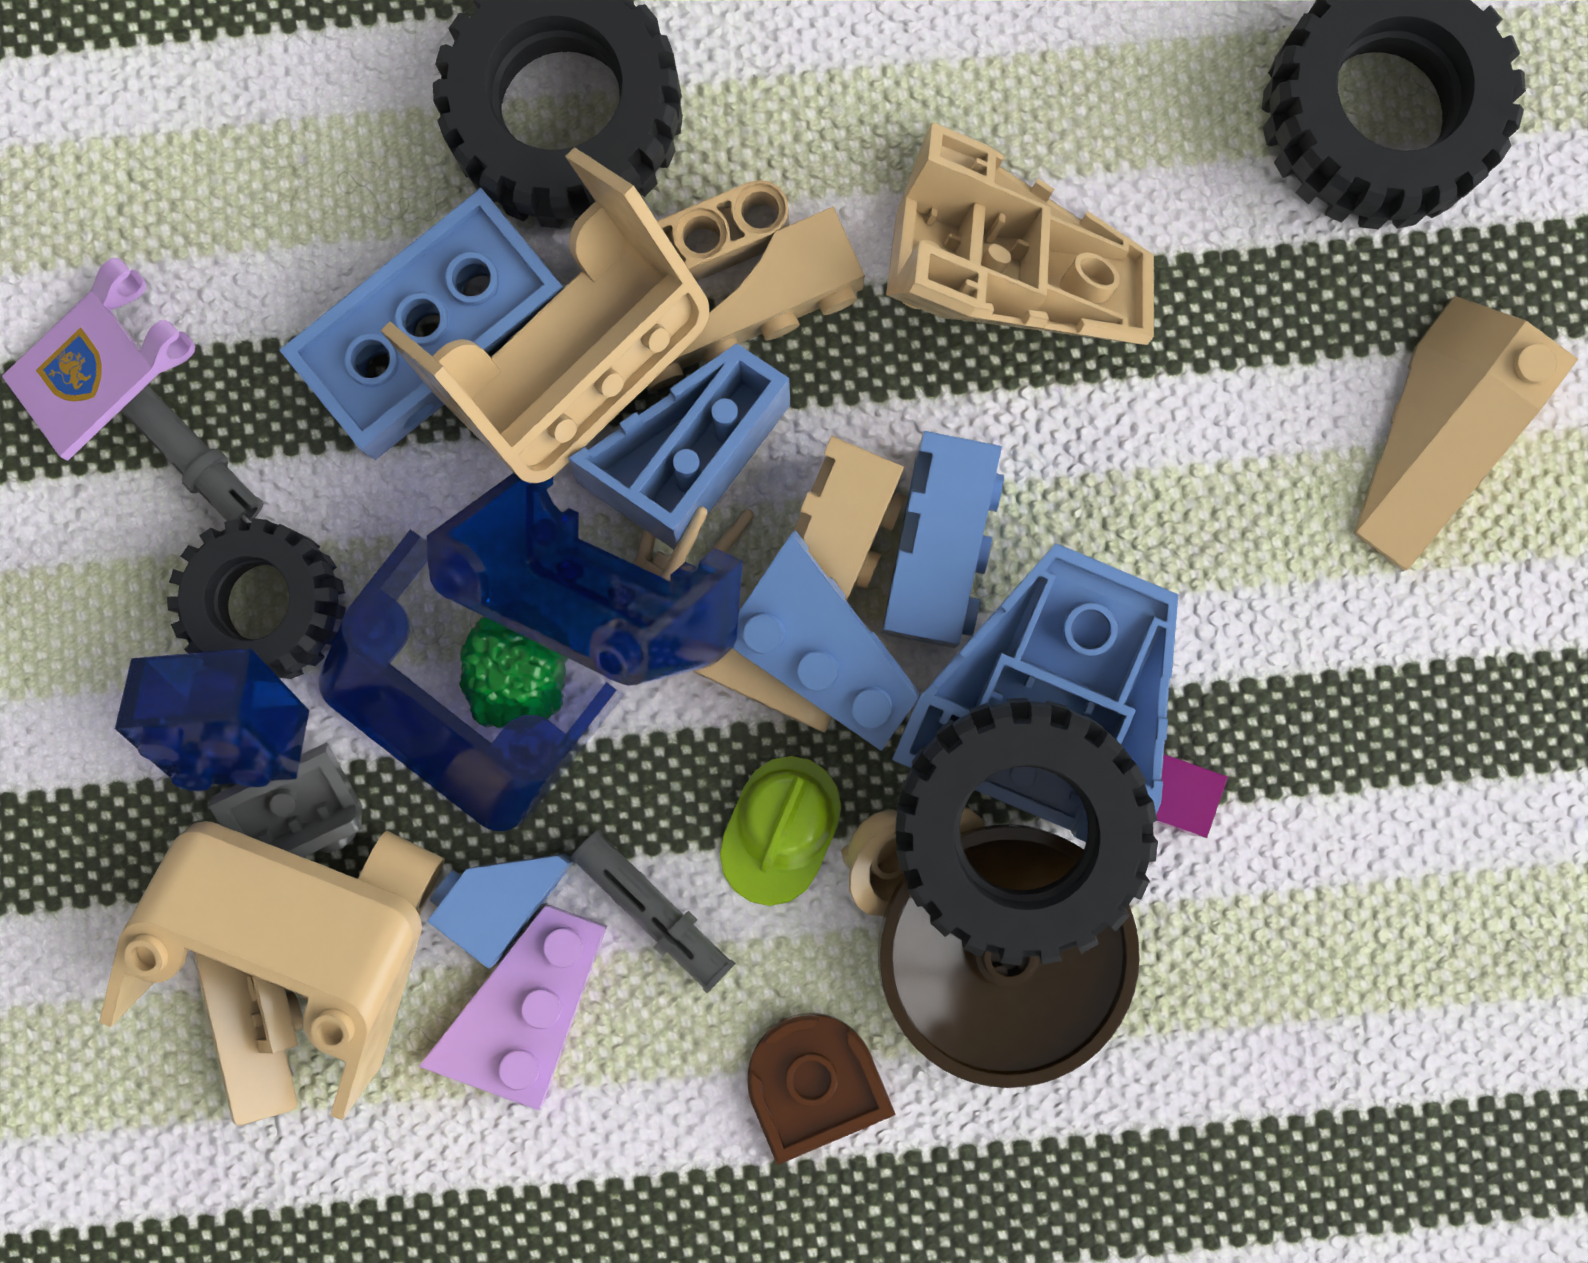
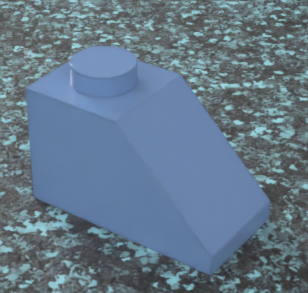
(494, 903)

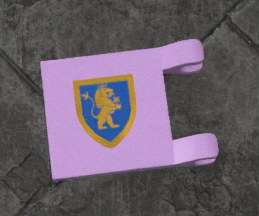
(91, 364)

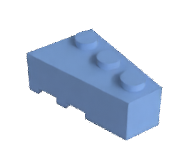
(686, 444)
(943, 540)

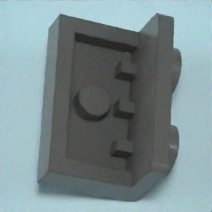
(299, 813)

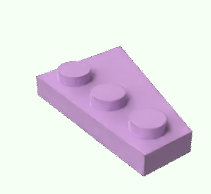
(523, 1012)

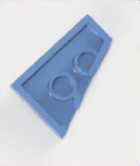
(820, 648)

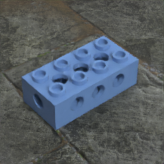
(414, 284)

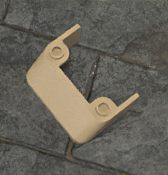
(585, 348)
(282, 923)

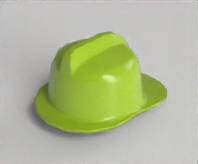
(780, 830)

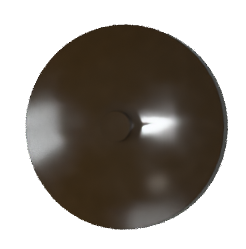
(998, 1018)

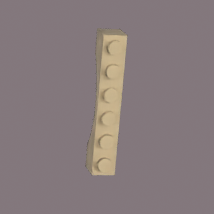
(800, 272)

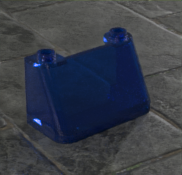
(530, 572)

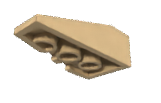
(1463, 405)

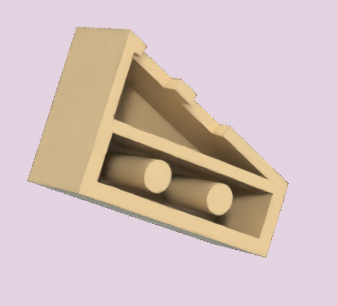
(846, 510)

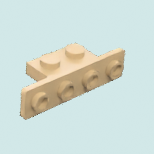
(251, 1031)

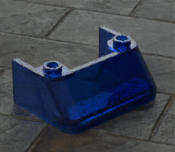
(489, 781)

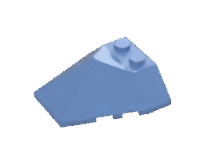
(1070, 638)

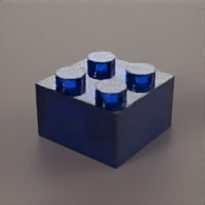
(213, 719)

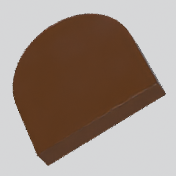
(814, 1084)

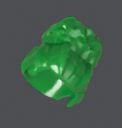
(509, 675)

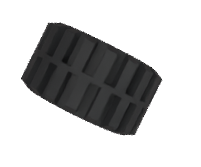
(224, 559)

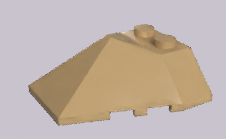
(1005, 254)

